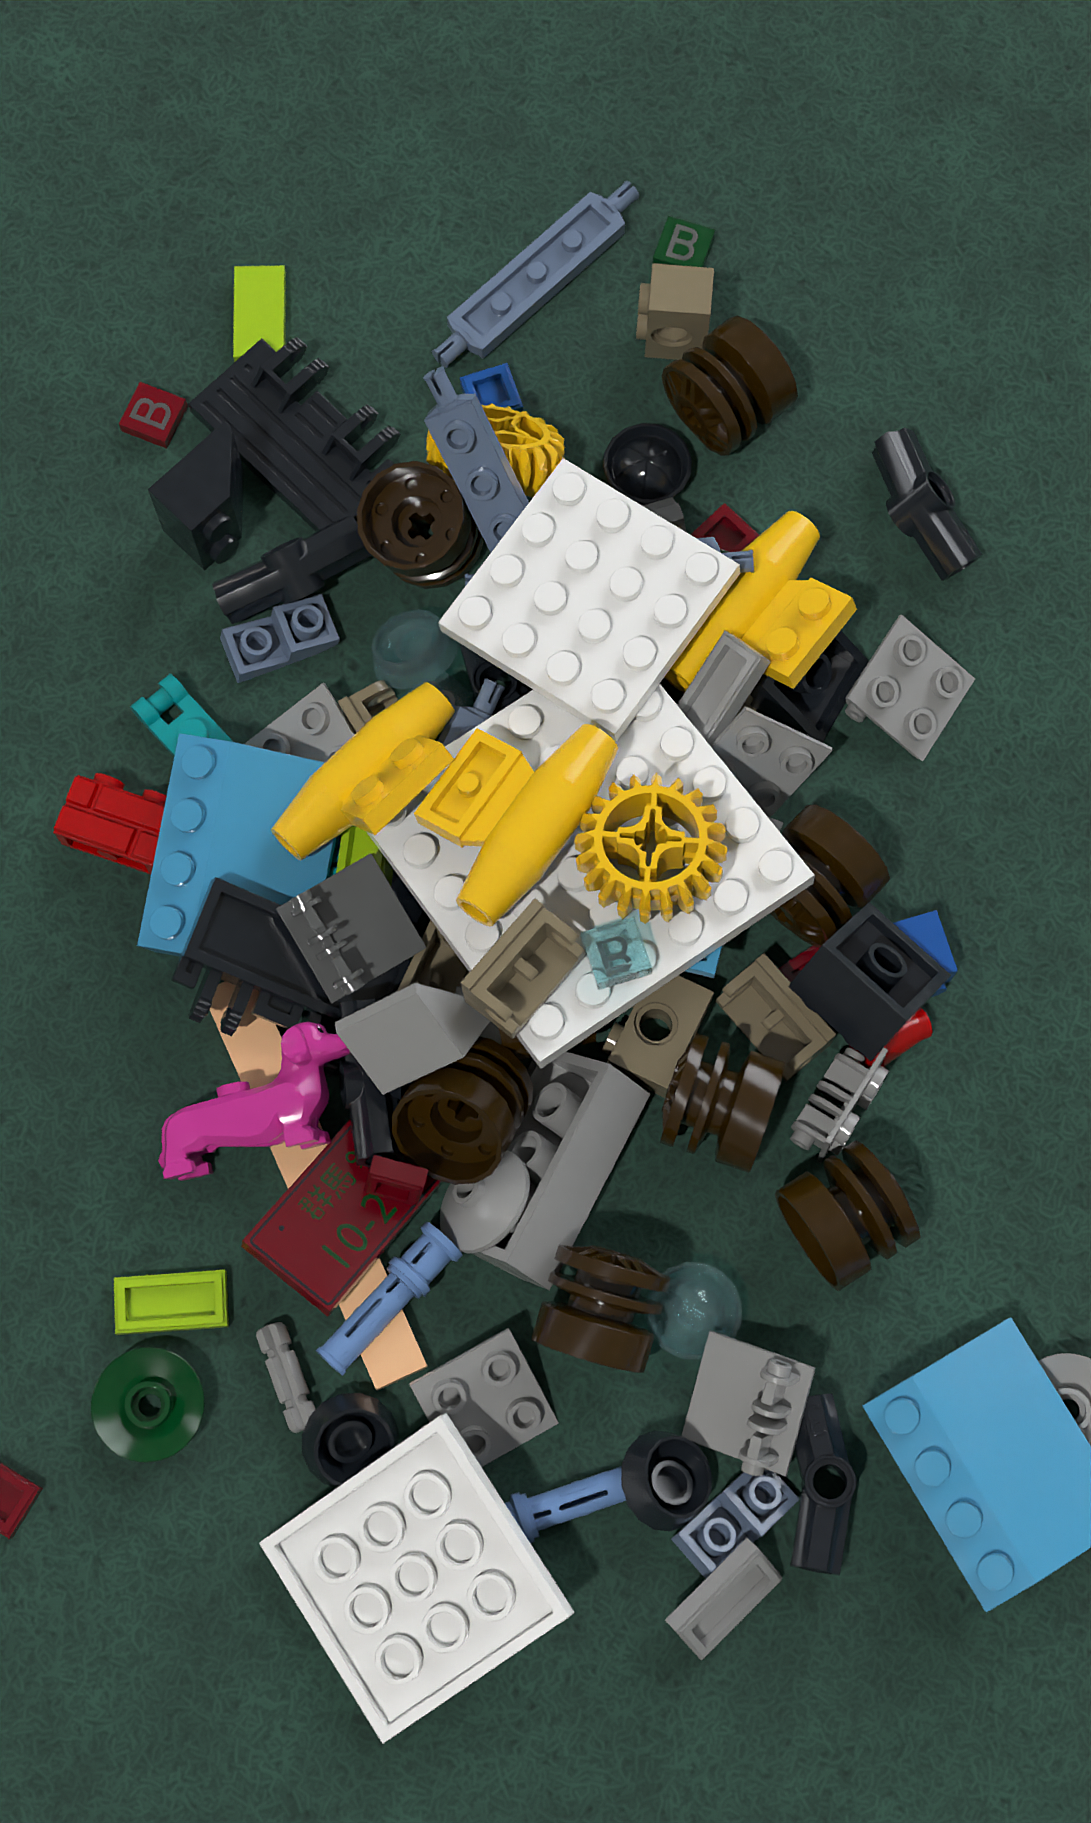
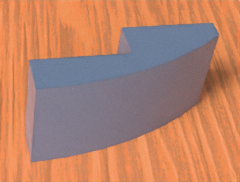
(279, 640)
(737, 1513)

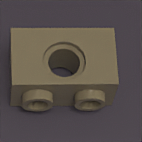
(674, 310)
(651, 1062)

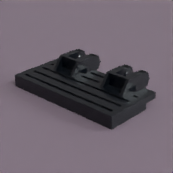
(291, 446)
(249, 946)

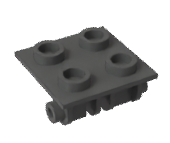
(351, 928)

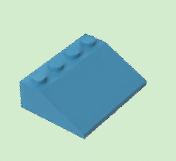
(220, 826)
(992, 1461)

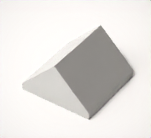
(410, 1034)

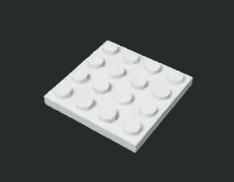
(589, 598)
(415, 1578)

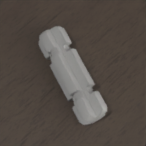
(286, 1375)

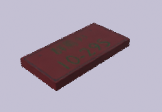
(328, 1227)

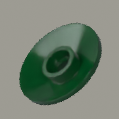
(118, 1401)

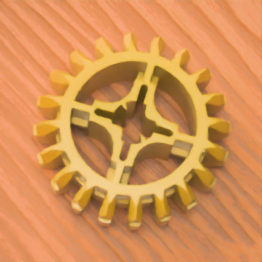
(527, 442)
(673, 849)

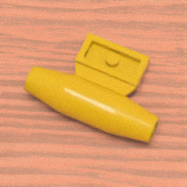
(773, 610)
(370, 774)
(513, 812)

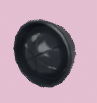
(647, 463)
(340, 1426)
(665, 1480)

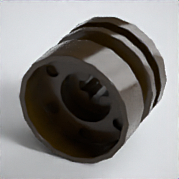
(730, 385)
(396, 511)
(844, 871)
(722, 1102)
(464, 1114)
(855, 1210)
(601, 1308)

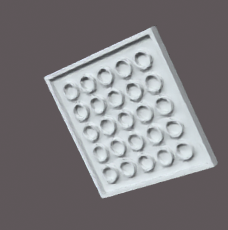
(755, 879)

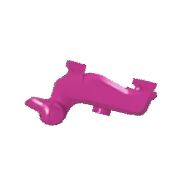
(259, 1116)

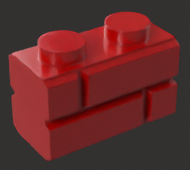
(111, 821)

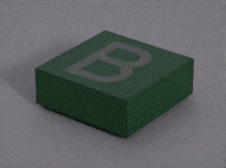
(683, 243)

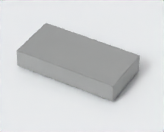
(722, 685)
(724, 1598)

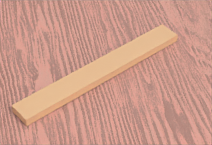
(257, 1059)

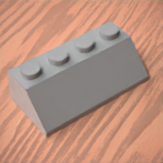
(570, 1147)

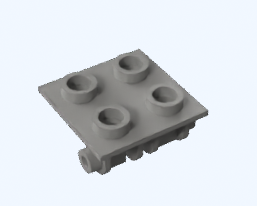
(909, 688)
(308, 729)
(768, 757)
(854, 1079)
(487, 1397)
(748, 1404)

